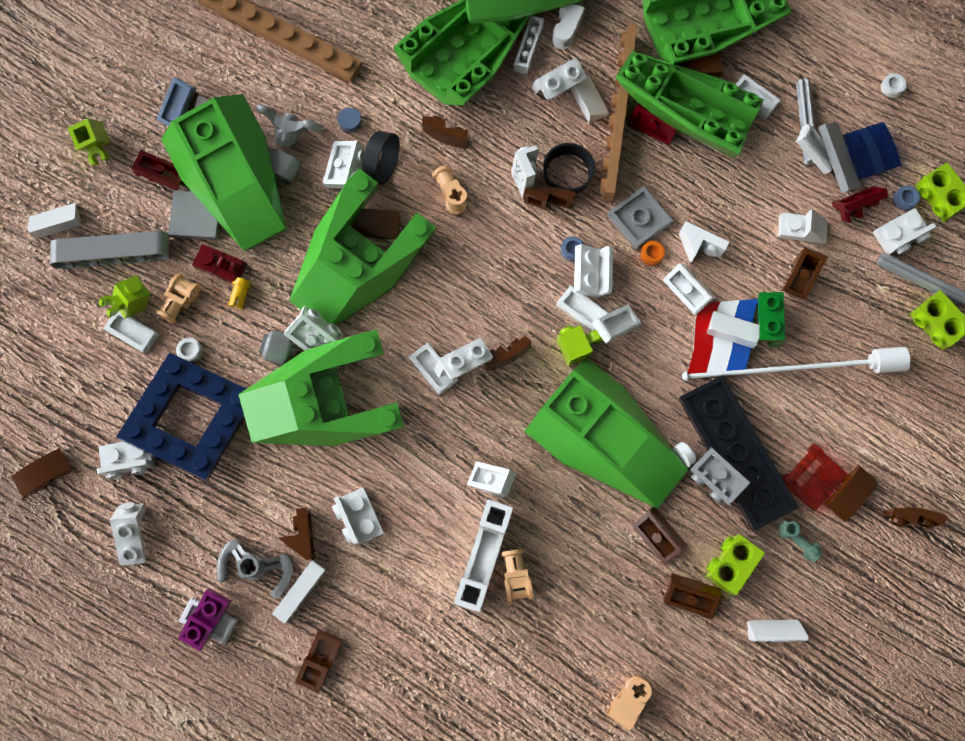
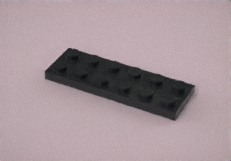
(728, 431)

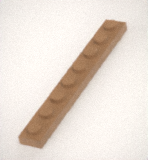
(287, 36)
(617, 120)

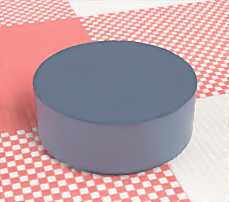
(349, 119)
(906, 198)
(568, 248)

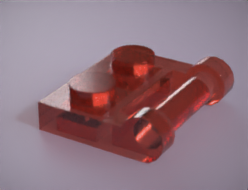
(819, 483)

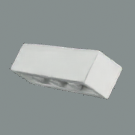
(528, 45)
(299, 592)

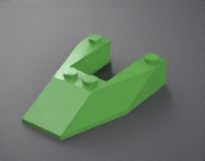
(347, 269)
(306, 401)

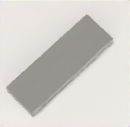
(839, 157)

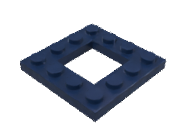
(196, 460)

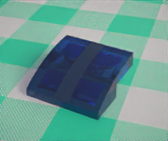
(872, 150)

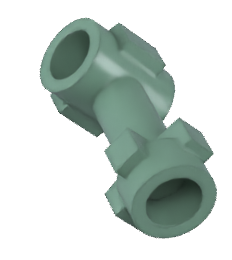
(791, 529)

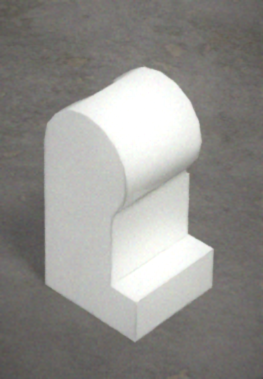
(566, 29)

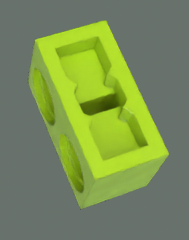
(949, 188)
(945, 315)
(739, 569)

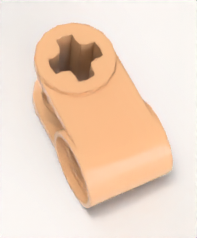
(626, 707)

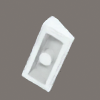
(589, 100)
(54, 221)
(689, 288)
(733, 329)
(776, 630)

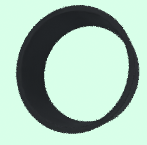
(390, 147)
(572, 149)

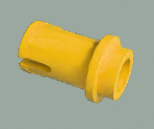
(239, 292)

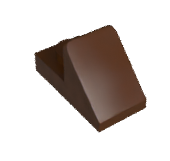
(804, 272)
(303, 542)

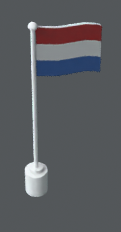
(722, 357)

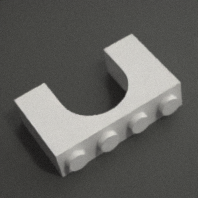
(483, 555)

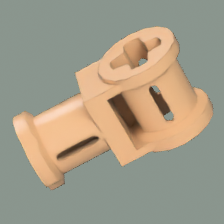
(452, 192)
(179, 294)
(516, 578)

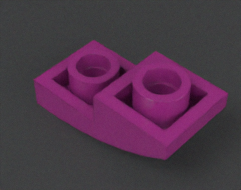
(205, 619)

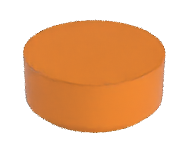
(652, 253)

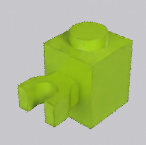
(91, 138)
(128, 298)
(575, 344)

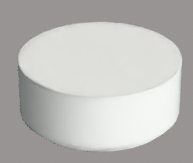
(893, 85)
(189, 349)
(685, 453)

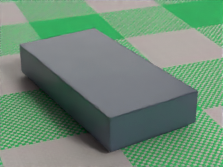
(176, 101)

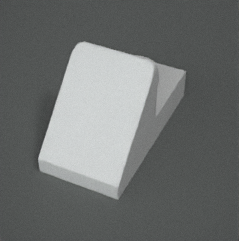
(806, 227)
(696, 238)
(491, 479)

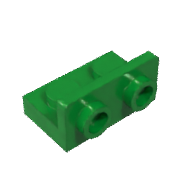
(771, 318)

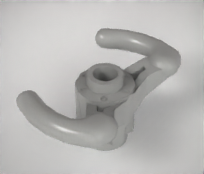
(288, 127)
(244, 566)

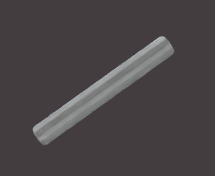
(805, 110)
(921, 278)

